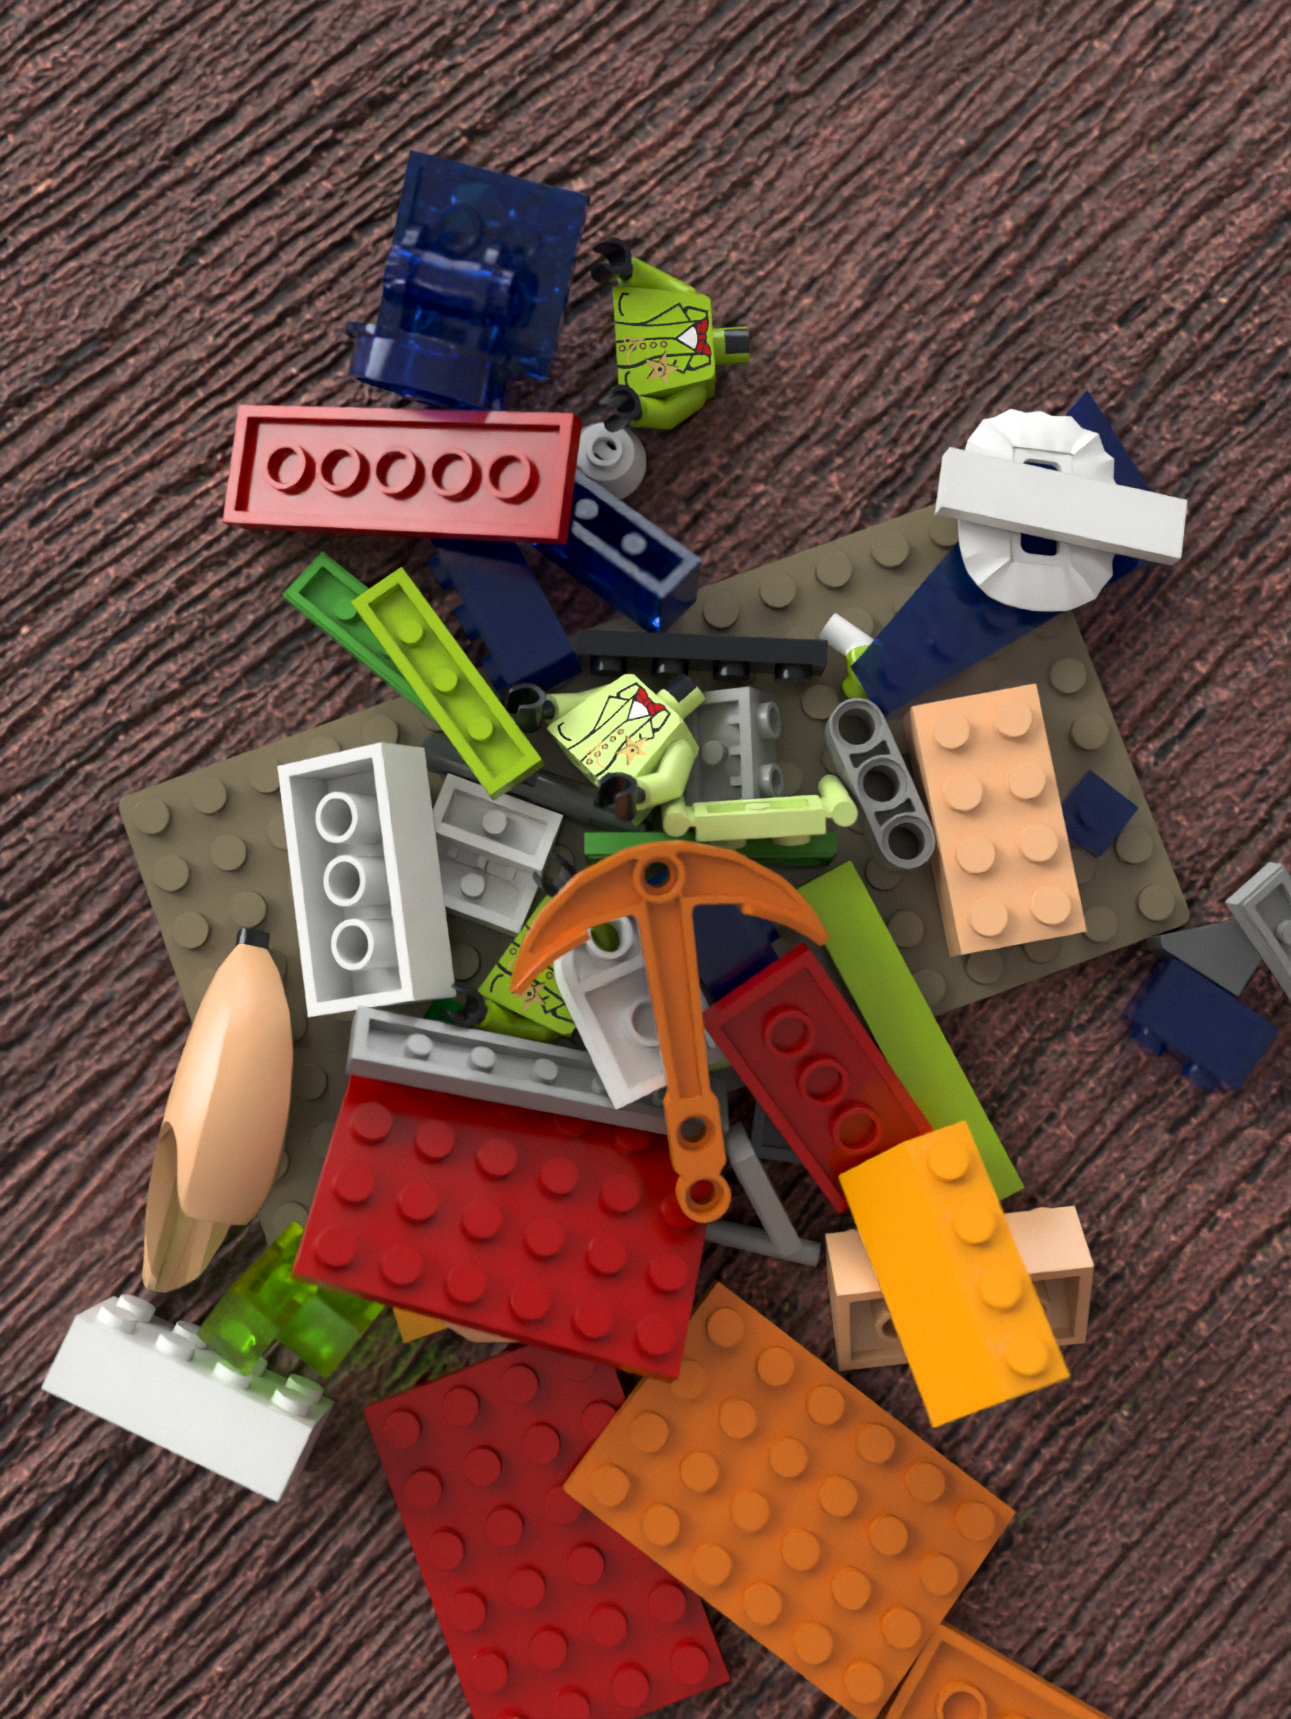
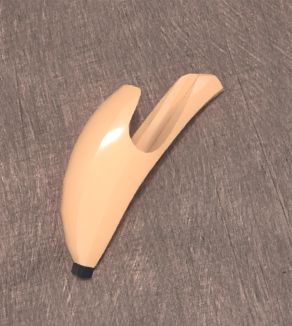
(222, 1118)

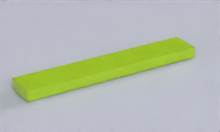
(900, 1016)

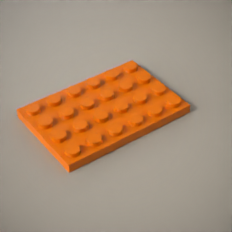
(791, 1503)

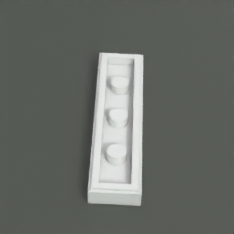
(1061, 506)

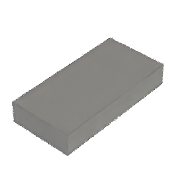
(761, 1191)

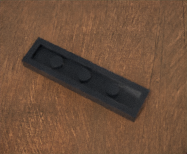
(726, 656)

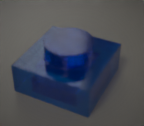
(1095, 813)

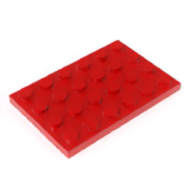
(507, 1224)
(526, 1582)

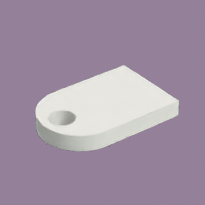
(615, 1013)

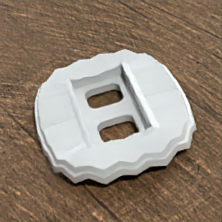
(995, 554)

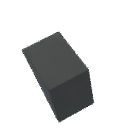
(1214, 951)

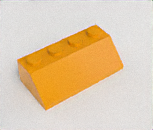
(951, 1275)

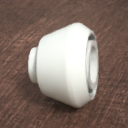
(615, 470)

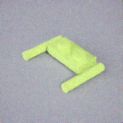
(783, 819)

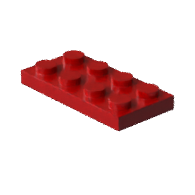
(813, 1069)

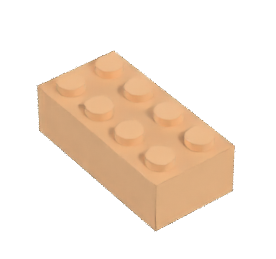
(996, 820)

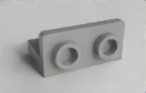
(735, 747)

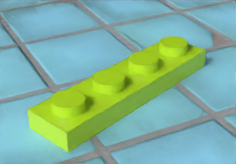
(448, 684)

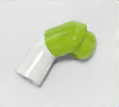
(850, 643)

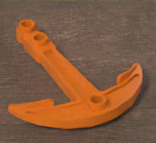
(667, 943)

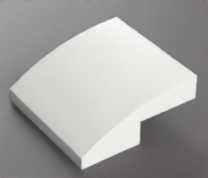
(491, 853)

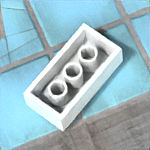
(366, 879)
(187, 1396)

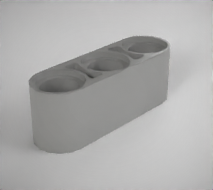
(882, 756)

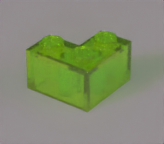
(271, 1307)

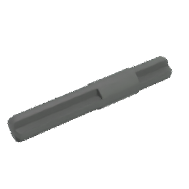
(540, 788)

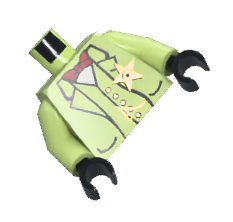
(620, 737)

